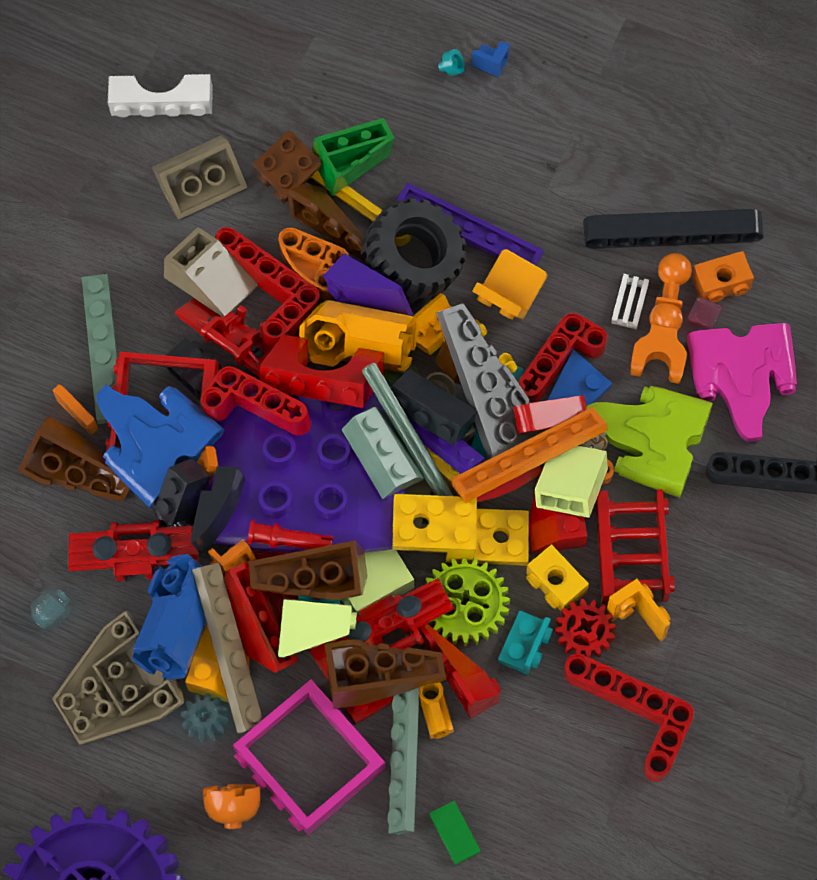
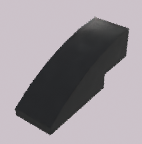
(217, 506)

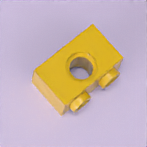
(551, 564)

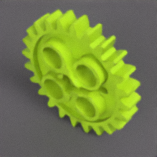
(471, 578)

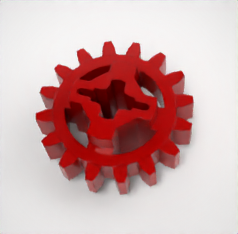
(580, 618)

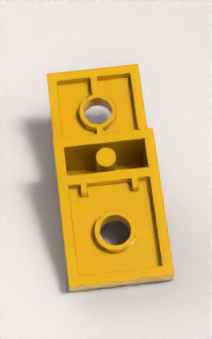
(460, 529)

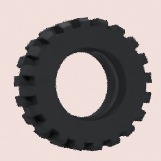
(430, 227)

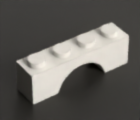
(189, 97)

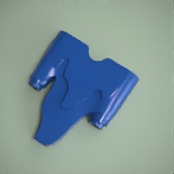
(153, 440)

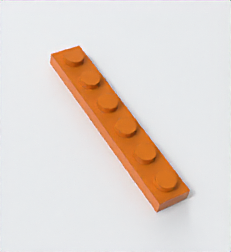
(529, 454)

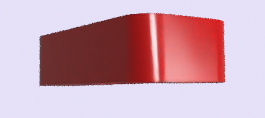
(555, 360)
(260, 404)

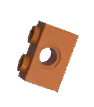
(732, 267)

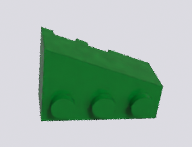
(352, 152)

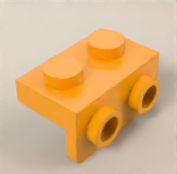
(429, 330)

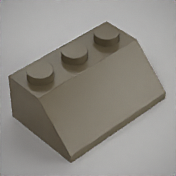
(200, 177)

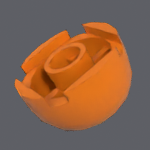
(232, 803)

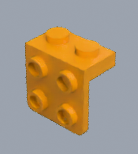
(511, 285)

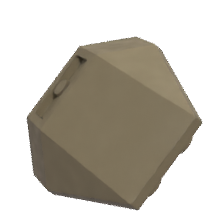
(111, 691)

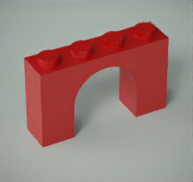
(347, 385)

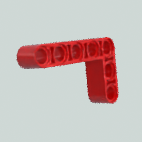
(274, 285)
(637, 705)

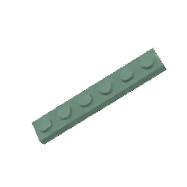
(100, 334)
(403, 762)

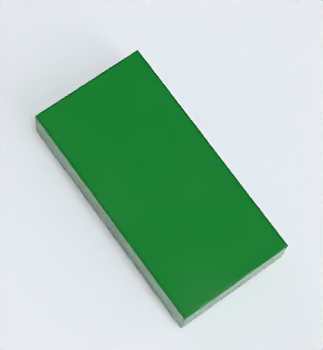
(454, 833)

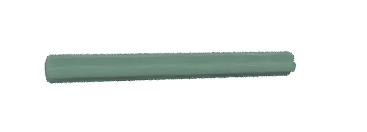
(406, 430)

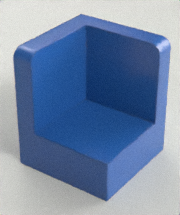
(491, 59)

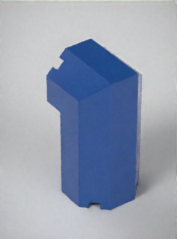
(173, 621)

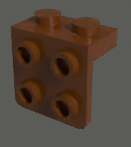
(286, 165)

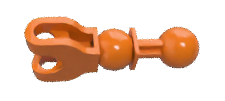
(665, 321)

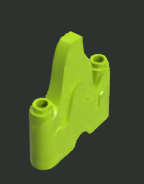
(657, 436)

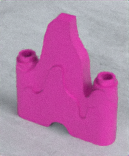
(741, 371)

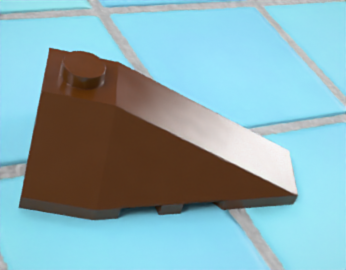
(321, 214)
(320, 572)
(372, 672)

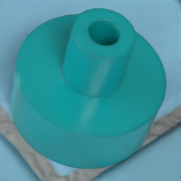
(452, 63)

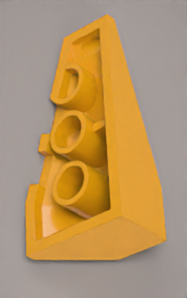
(204, 671)

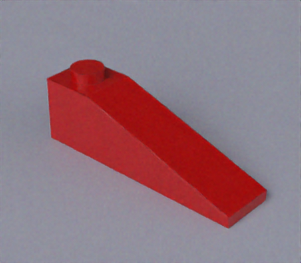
(554, 528)
(465, 677)

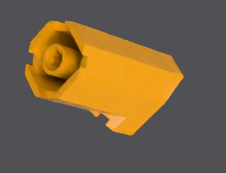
(340, 328)

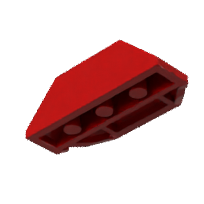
(257, 619)

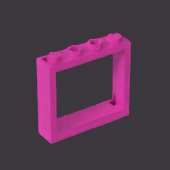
(344, 728)

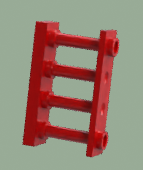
(606, 534)

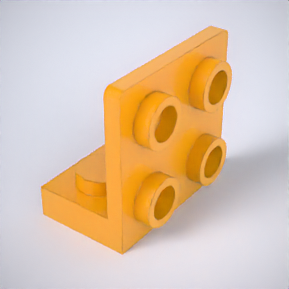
(640, 597)

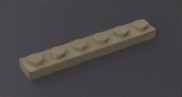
(228, 647)

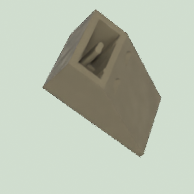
(208, 273)

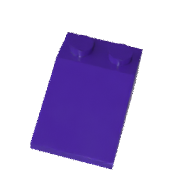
(361, 286)

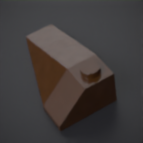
(67, 459)

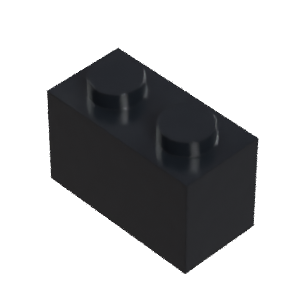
(181, 491)

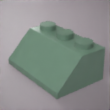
(382, 452)

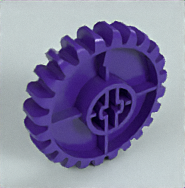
(95, 849)

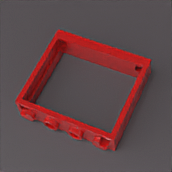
(123, 366)

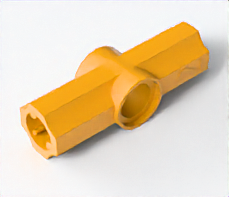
(435, 712)

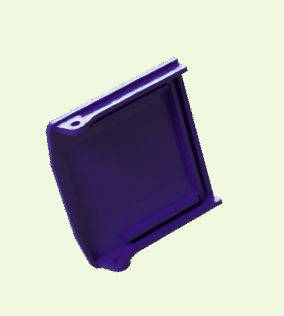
(303, 479)

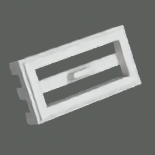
(635, 282)

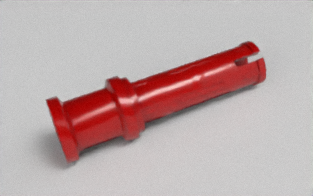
(276, 536)

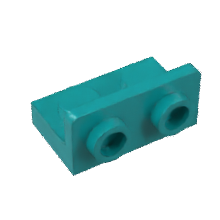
(524, 642)

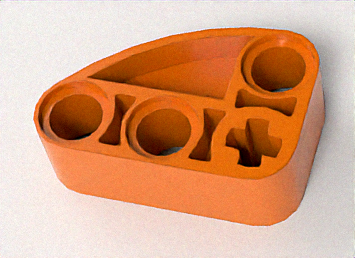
(305, 265)

